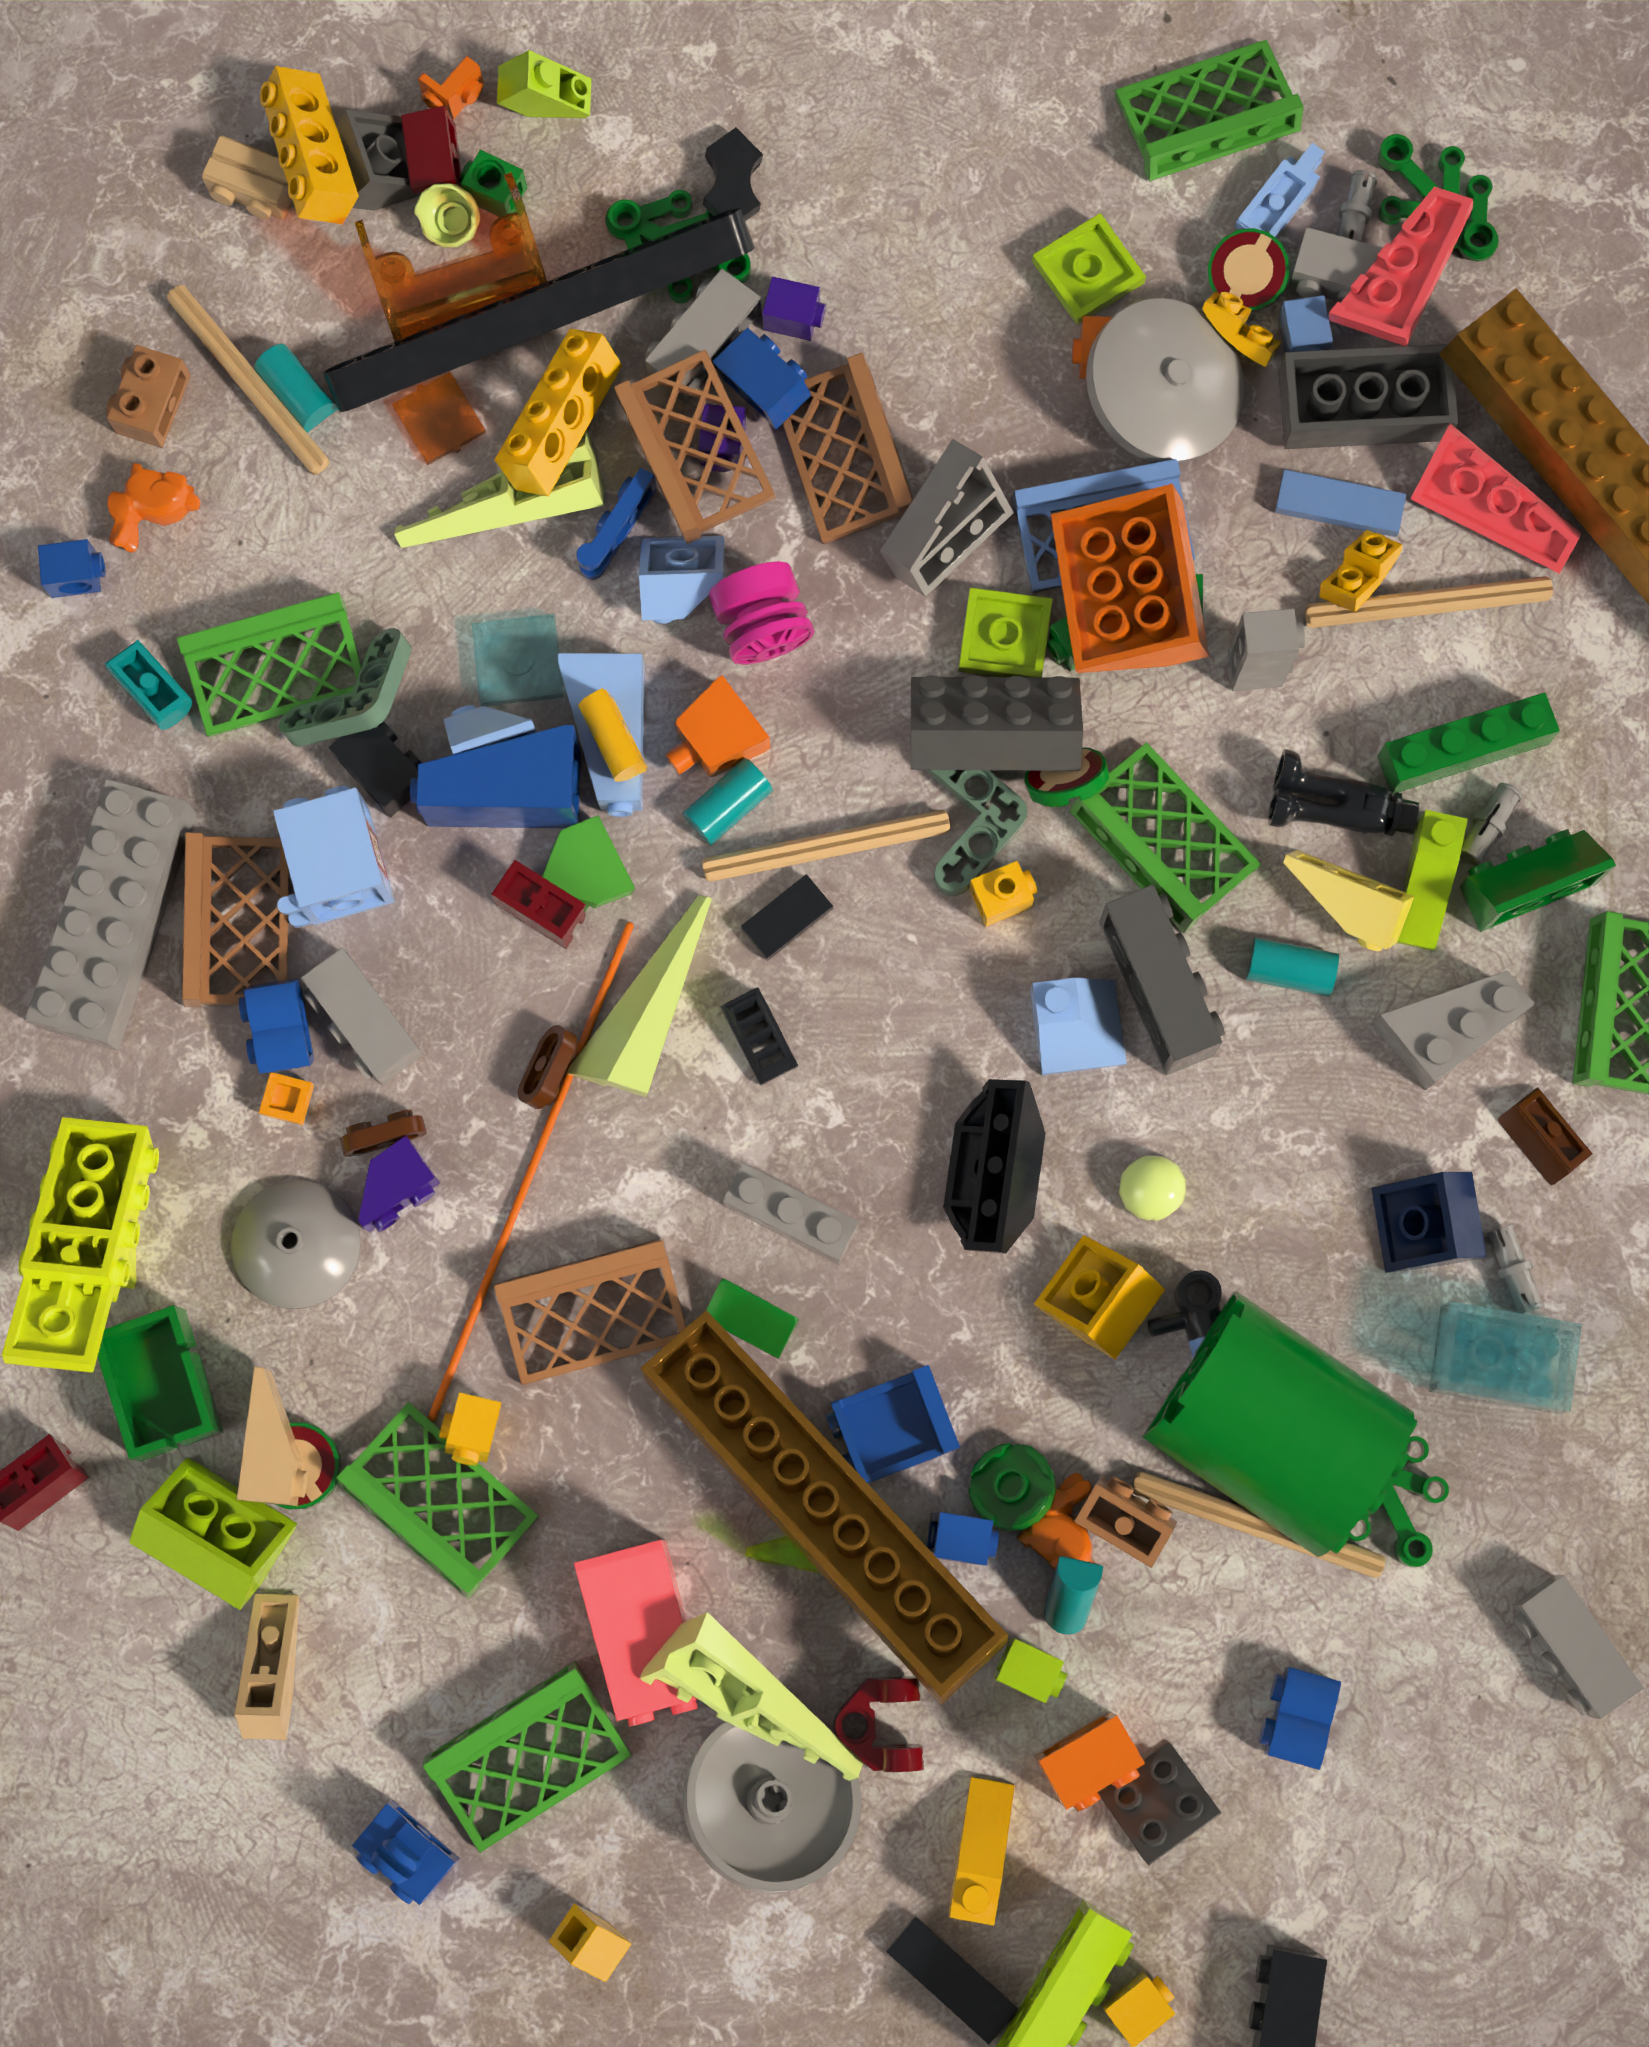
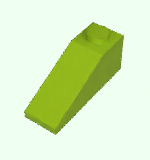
(1431, 876)

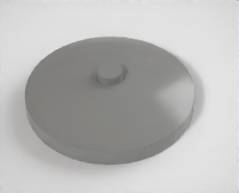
(1164, 381)
(767, 1812)

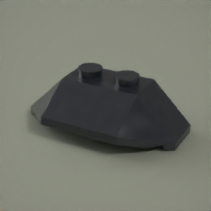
(995, 1167)

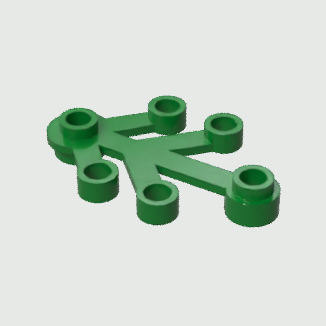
(1476, 227)
(644, 228)
(1398, 1515)

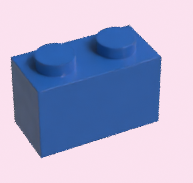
(763, 377)
(962, 1538)

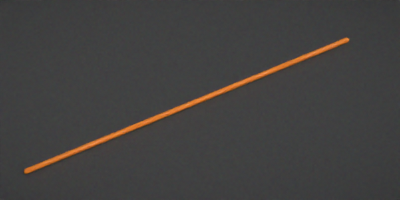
(528, 1178)

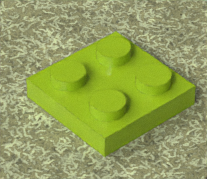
(1088, 268)
(1005, 634)

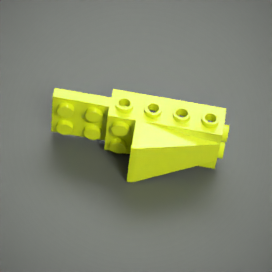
(80, 1243)

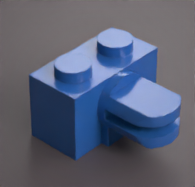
(404, 1853)

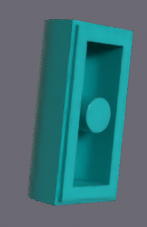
(294, 386)
(150, 685)
(728, 801)
(1292, 966)
(1071, 1594)

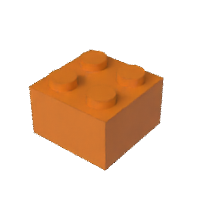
(1090, 1761)

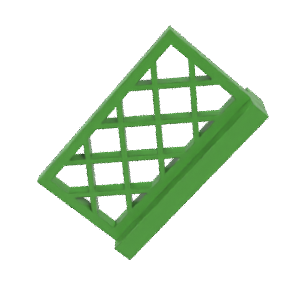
(1220, 133)
(259, 630)
(1145, 865)
(1599, 1005)
(410, 1527)
(507, 1723)

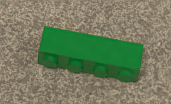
(1468, 743)

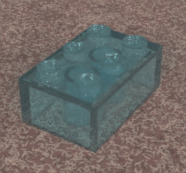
(1505, 1358)

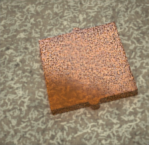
(438, 418)

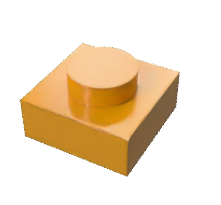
(286, 1098)

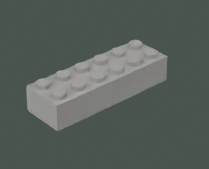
(111, 915)

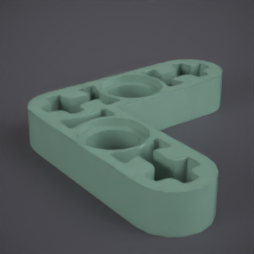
(364, 706)
(987, 823)

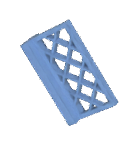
(1080, 492)

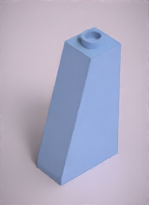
(625, 680)

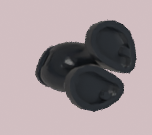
(1360, 808)

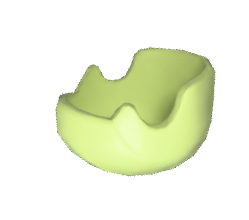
(447, 215)
(1152, 1187)

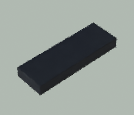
(952, 1980)

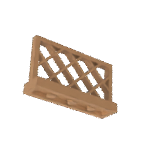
(881, 449)
(668, 469)
(198, 912)
(580, 1275)

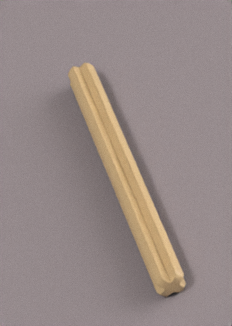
(248, 380)
(1432, 602)
(826, 845)
(1243, 1520)

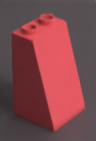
(632, 1615)

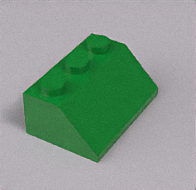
(1534, 877)

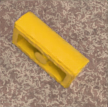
(612, 735)

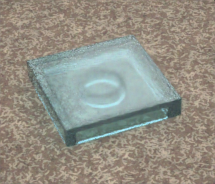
(517, 660)

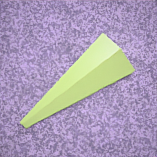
(498, 504)
(633, 1034)
(718, 1670)

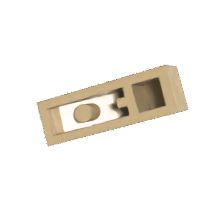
(270, 1456)
(268, 1668)

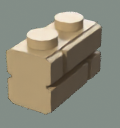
(248, 178)

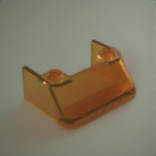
(442, 294)

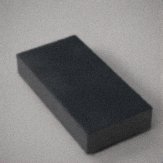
(787, 917)

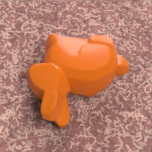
(151, 497)
(1057, 1532)

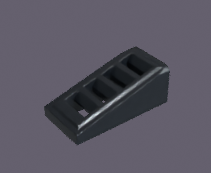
(741, 1004)

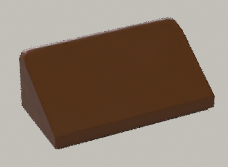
(1544, 1136)

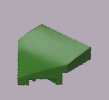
(588, 865)

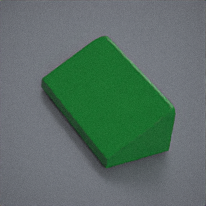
(752, 1318)

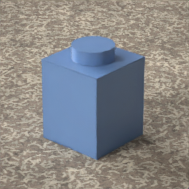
(1305, 325)

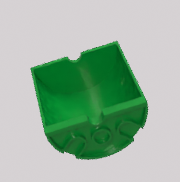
(1283, 1428)

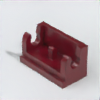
(431, 148)
(539, 903)
(37, 1481)

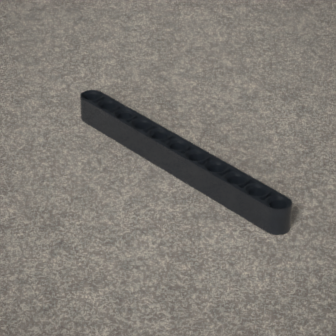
(539, 310)

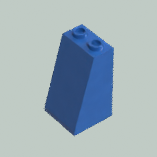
(504, 784)

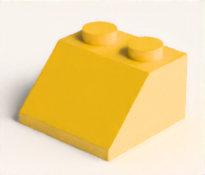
(1100, 1296)

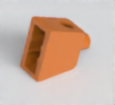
(717, 732)

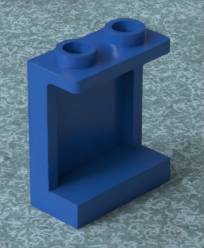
(893, 1425)

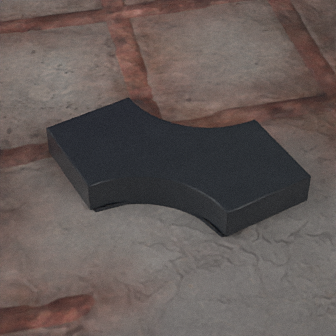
(733, 163)

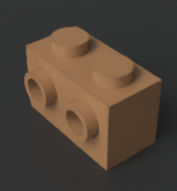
(148, 396)
(1126, 1520)

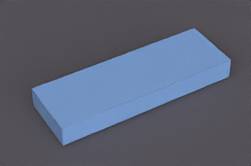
(1340, 503)

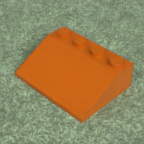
(1130, 582)

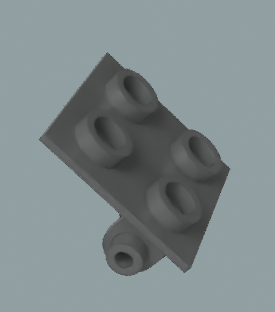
(1160, 1804)

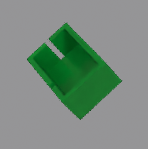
(157, 1384)

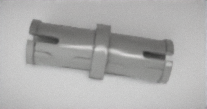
(1356, 209)
(1490, 823)
(1515, 1269)

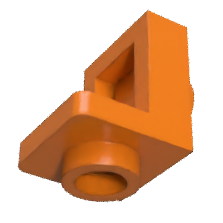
(458, 89)

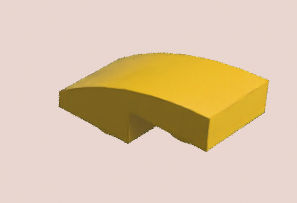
(1230, 317)
(1362, 571)

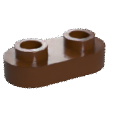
(547, 1067)
(365, 1138)

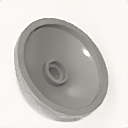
(319, 1262)

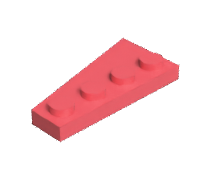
(1401, 280)
(1489, 500)

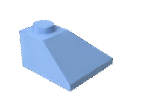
(678, 575)
(483, 726)
(1077, 1025)

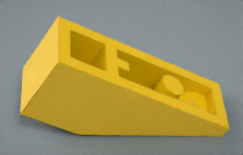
(981, 1851)

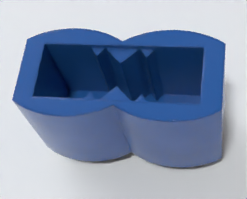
(277, 1026)
(1300, 1717)

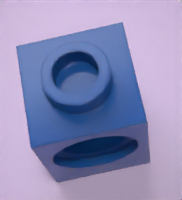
(70, 568)

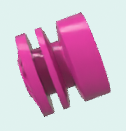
(761, 612)

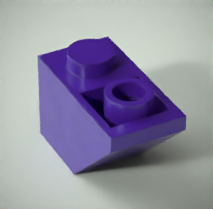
(393, 1183)

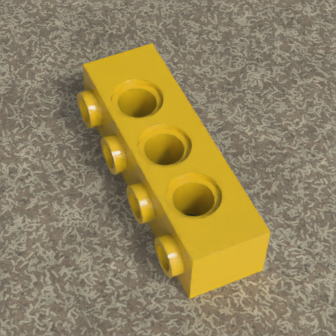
(308, 145)
(558, 412)

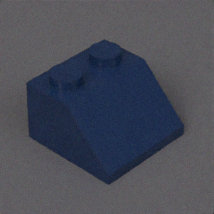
(1429, 1221)

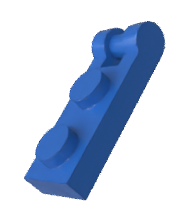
(616, 525)

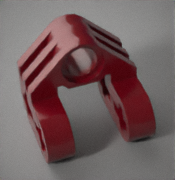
(881, 1757)

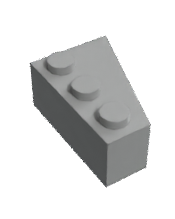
(946, 519)
(1453, 1025)

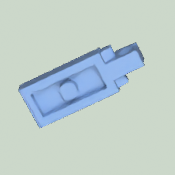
(1283, 193)

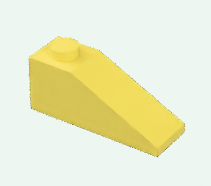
(1357, 903)

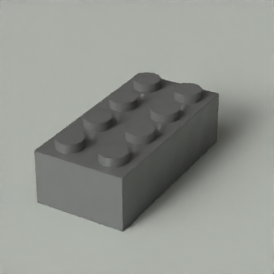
(1366, 396)
(996, 723)
(1161, 979)

